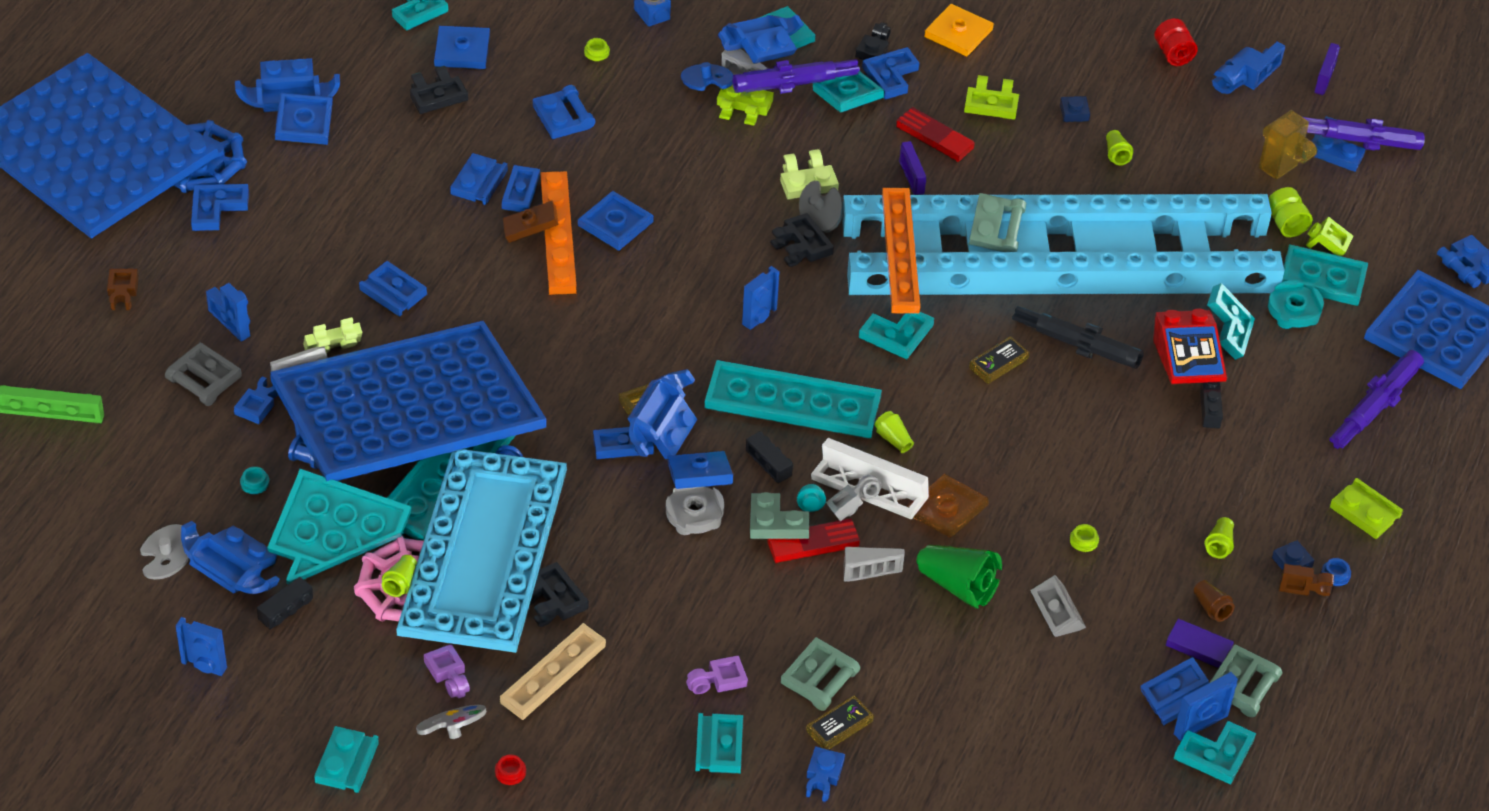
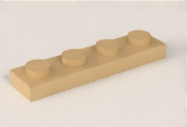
(552, 671)

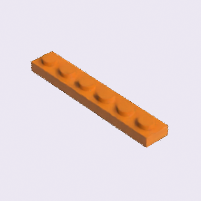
(559, 238)
(900, 250)

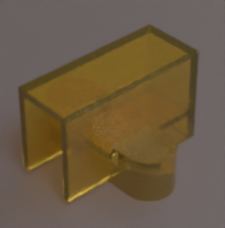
(1286, 145)

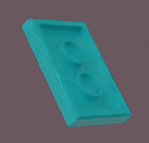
(1330, 274)

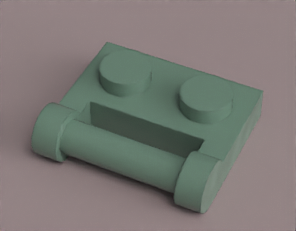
(988, 222)
(813, 666)
(1243, 666)

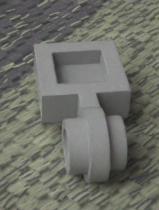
(848, 499)

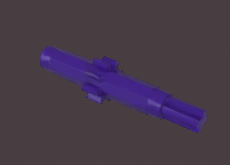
(786, 76)
(1370, 134)
(1381, 394)

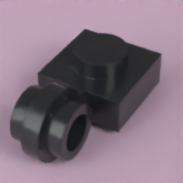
(875, 44)

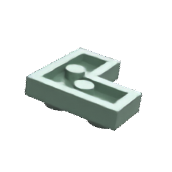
(771, 523)

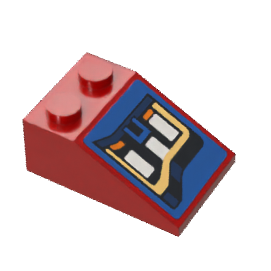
(1189, 346)

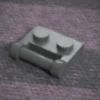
(207, 366)

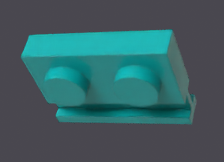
(719, 743)
(346, 759)

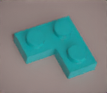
(418, 11)
(1236, 320)
(899, 337)
(1217, 758)

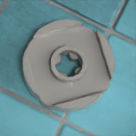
(695, 521)

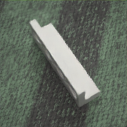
(855, 464)

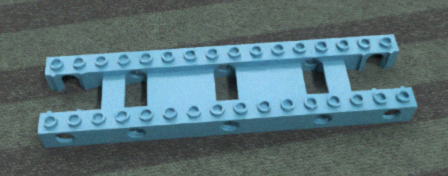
(1110, 239)

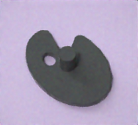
(824, 210)

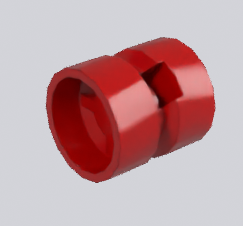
(1176, 42)

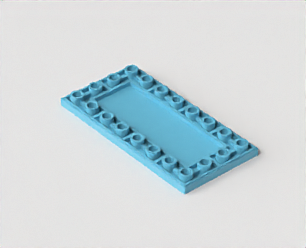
(482, 550)

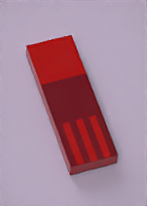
(935, 134)
(822, 540)

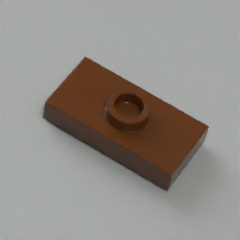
(530, 221)

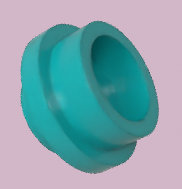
(254, 480)
(811, 498)

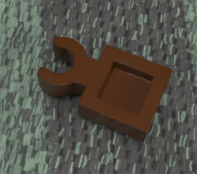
(122, 285)
(1303, 580)

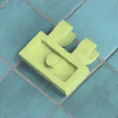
(795, 180)
(345, 336)

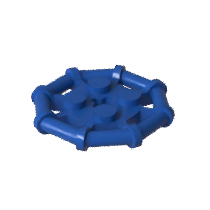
(211, 170)

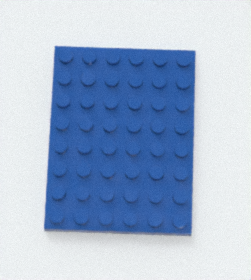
(95, 145)
(406, 401)

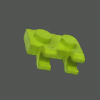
(991, 102)
(753, 103)

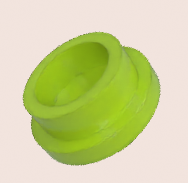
(596, 49)
(1084, 538)

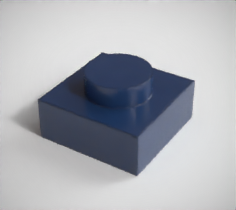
(1075, 109)
(1293, 554)

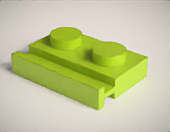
(1366, 508)

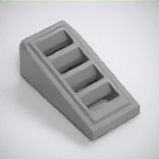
(739, 62)
(871, 562)

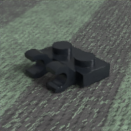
(442, 93)
(808, 240)
(561, 595)

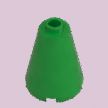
(962, 571)

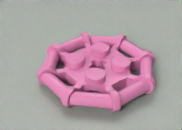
(374, 560)

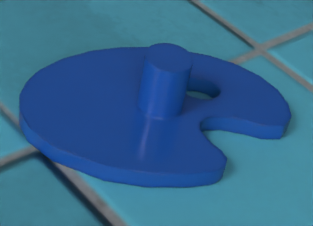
(701, 75)

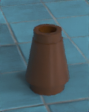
(1215, 602)

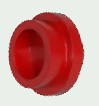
(510, 770)

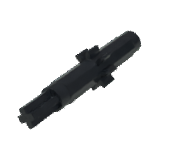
(1086, 339)

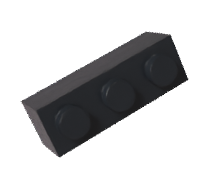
(1211, 404)
(769, 457)
(285, 603)

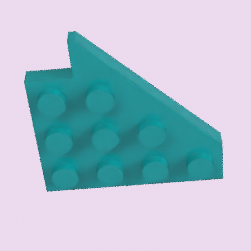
(332, 523)

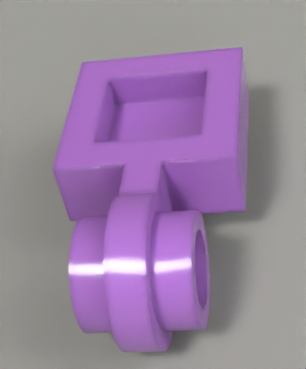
(447, 664)
(724, 673)

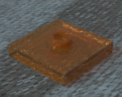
(950, 506)

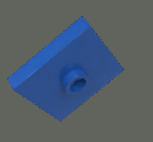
(462, 47)
(303, 118)
(615, 220)
(700, 470)
(1206, 705)

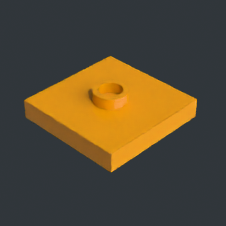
(958, 30)

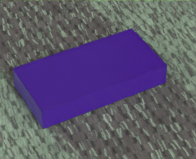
(1327, 69)
(912, 168)
(1199, 643)

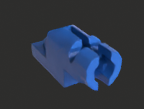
(1248, 68)

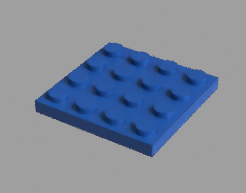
(1438, 324)

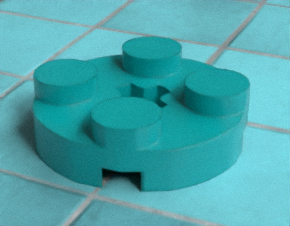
(1291, 316)

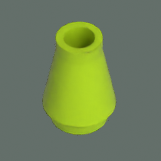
(1119, 150)
(893, 430)
(1220, 540)
(399, 577)

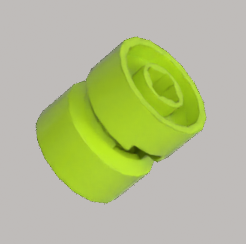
(1289, 212)

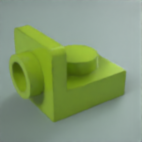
(1331, 236)

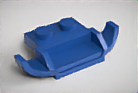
(762, 37)
(285, 77)
(662, 415)
(229, 558)

